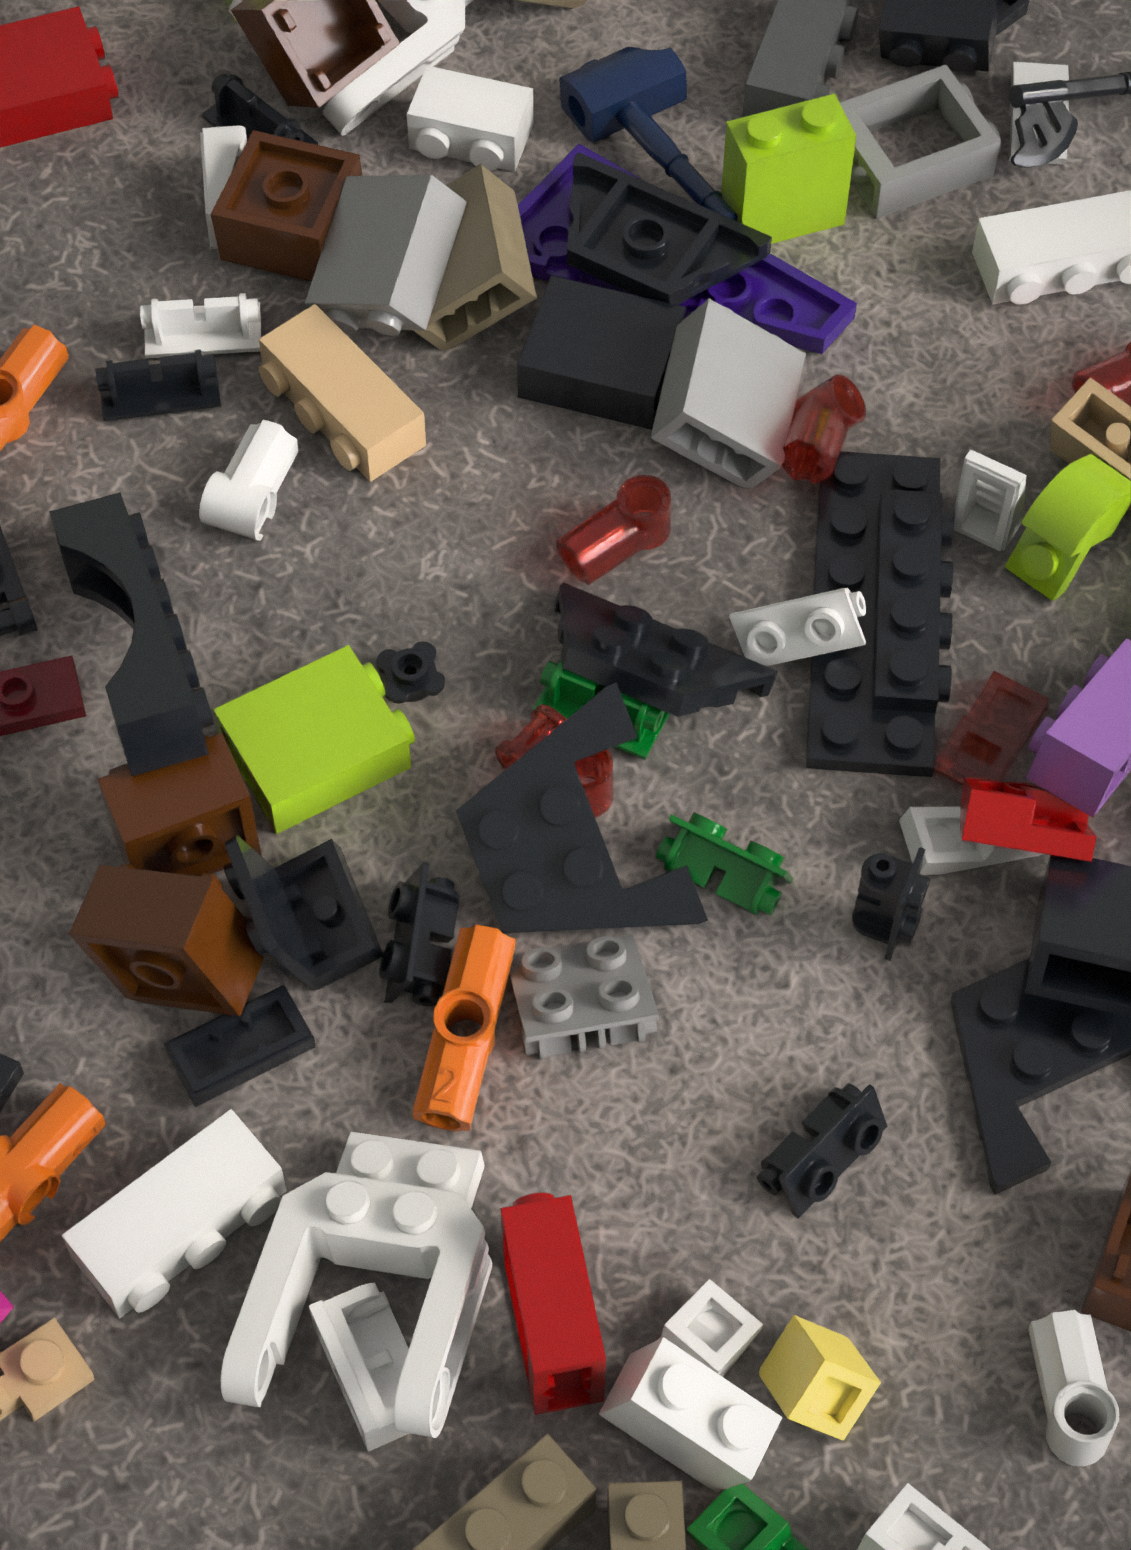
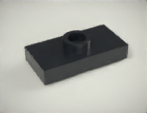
(239, 1047)

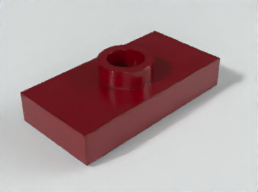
(39, 695)

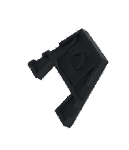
(545, 849)
(1021, 1050)

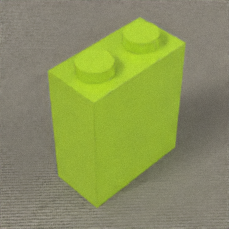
(790, 168)
(315, 737)

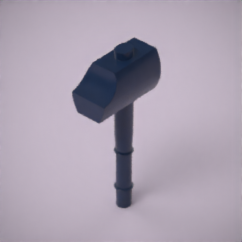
(625, 93)

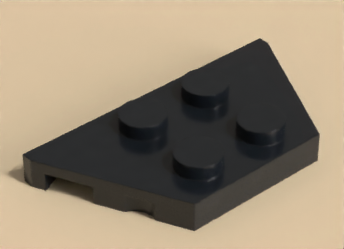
(652, 237)
(650, 659)

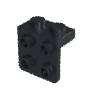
(304, 912)

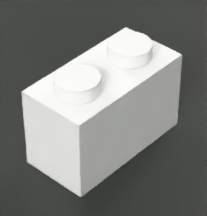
(470, 119)
(690, 1415)

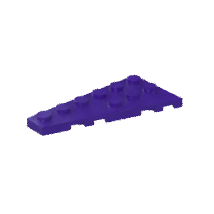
(766, 293)

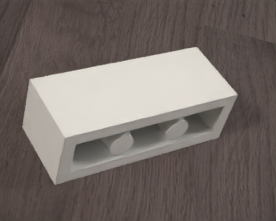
(1055, 248)
(176, 1215)

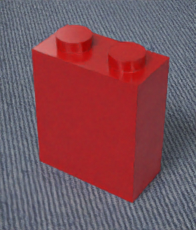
(52, 77)

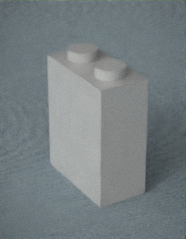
(386, 252)
(728, 395)

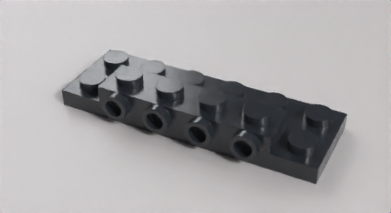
(884, 538)

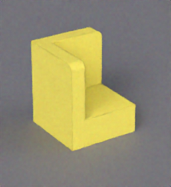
(818, 1377)

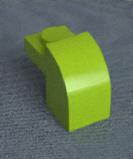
(1066, 520)

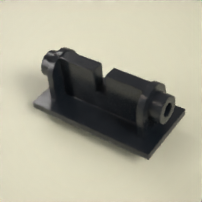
(242, 107)
(172, 386)
(890, 899)
(420, 913)
(844, 1127)

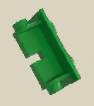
(570, 692)
(748, 873)

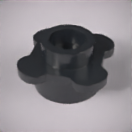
(414, 687)

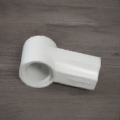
(249, 486)
(1072, 1384)

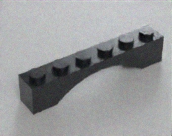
(152, 689)

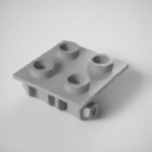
(582, 991)

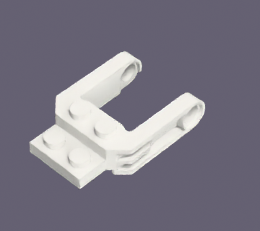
(434, 32)
(387, 1211)

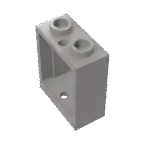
(896, 188)

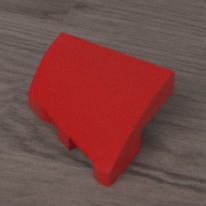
(1024, 819)

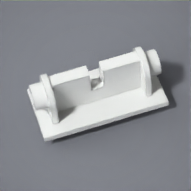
(217, 327)
(801, 627)

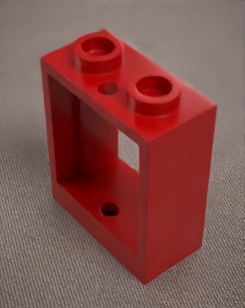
(553, 1303)

